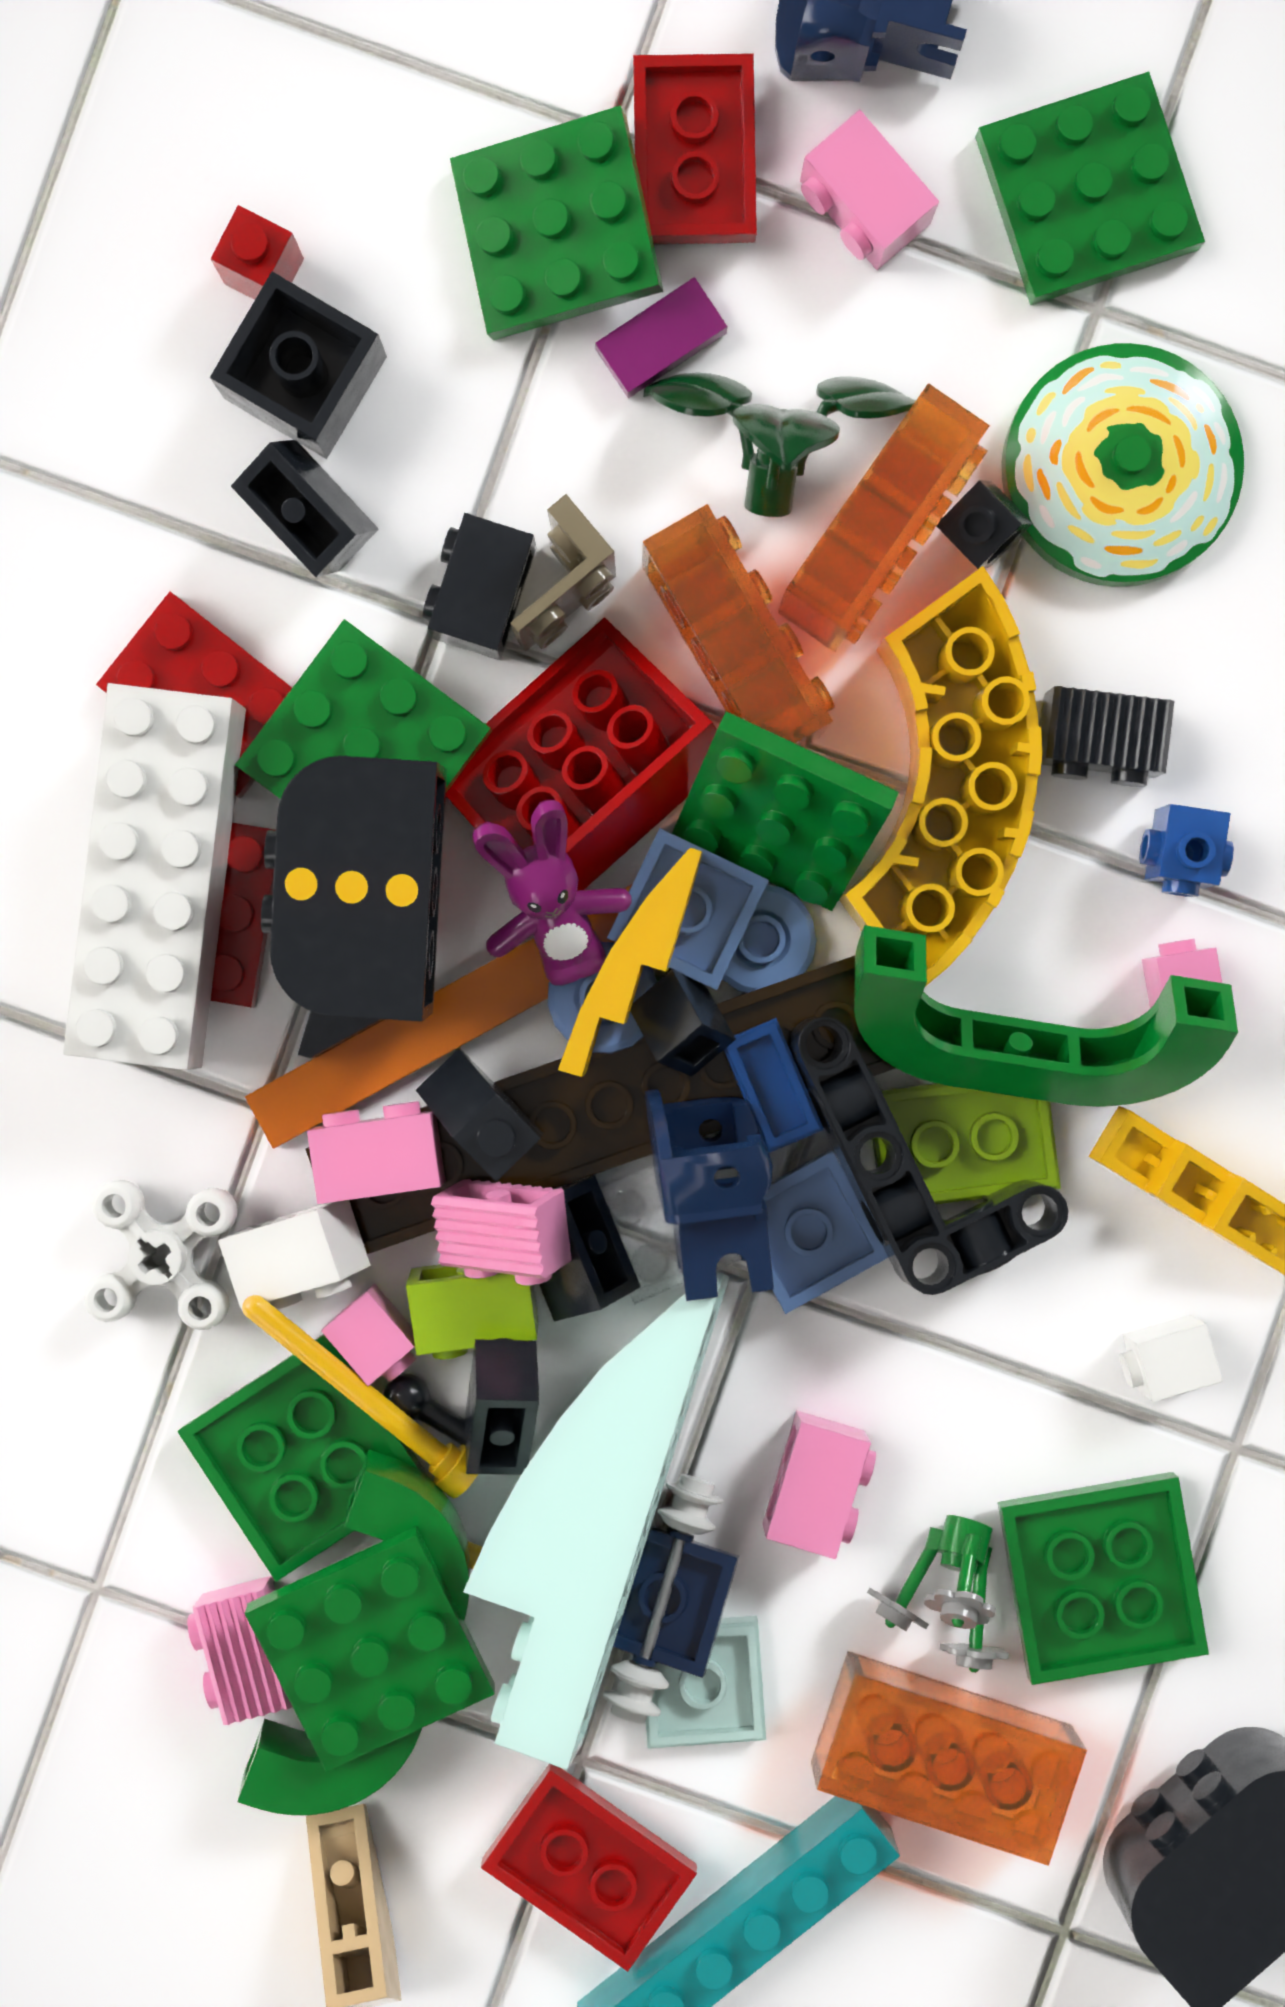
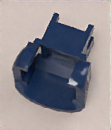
(850, 36)
(710, 1213)

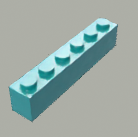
(756, 1912)

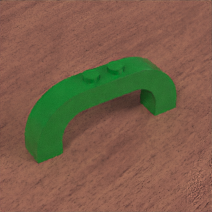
(1028, 1058)
(283, 1766)

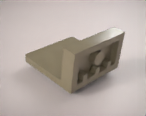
(587, 584)

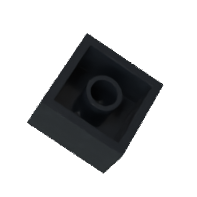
(299, 365)

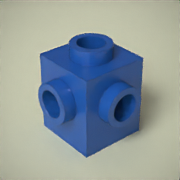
(1202, 836)

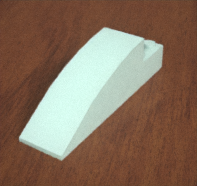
(580, 1527)

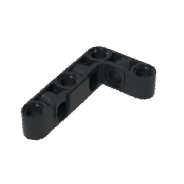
(896, 1193)

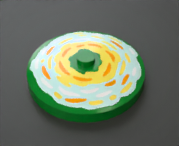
(1123, 464)

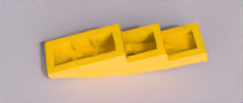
(645, 941)
(1194, 1186)

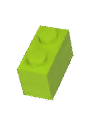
(455, 1310)

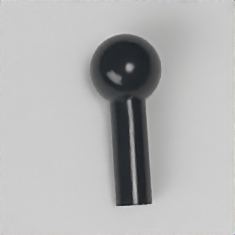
(413, 1398)

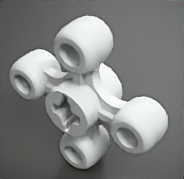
(143, 1238)

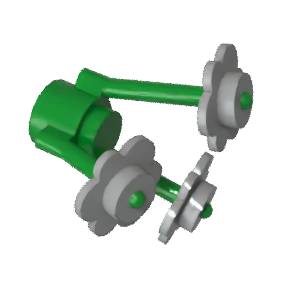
(964, 1550)

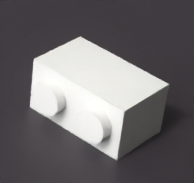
(296, 1254)

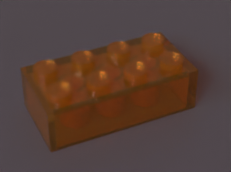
(889, 508)
(732, 631)
(948, 1758)

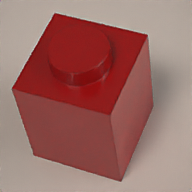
(252, 250)

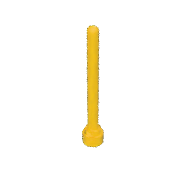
(445, 1461)

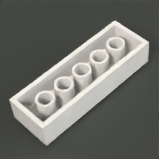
(154, 877)

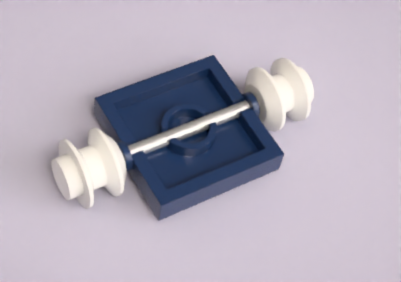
(672, 1602)

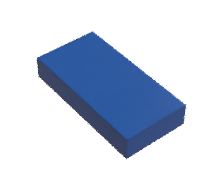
(772, 1085)

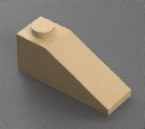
(351, 1911)

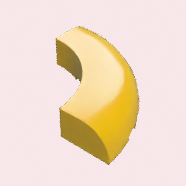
(969, 772)

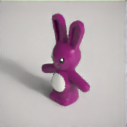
(545, 890)

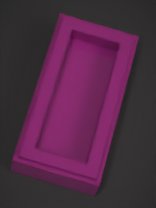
(661, 337)

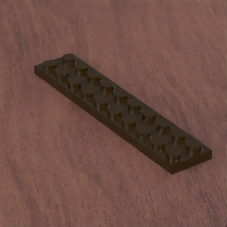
(602, 1117)

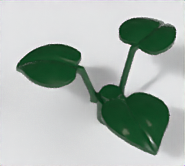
(780, 434)

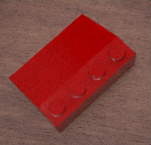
(599, 739)

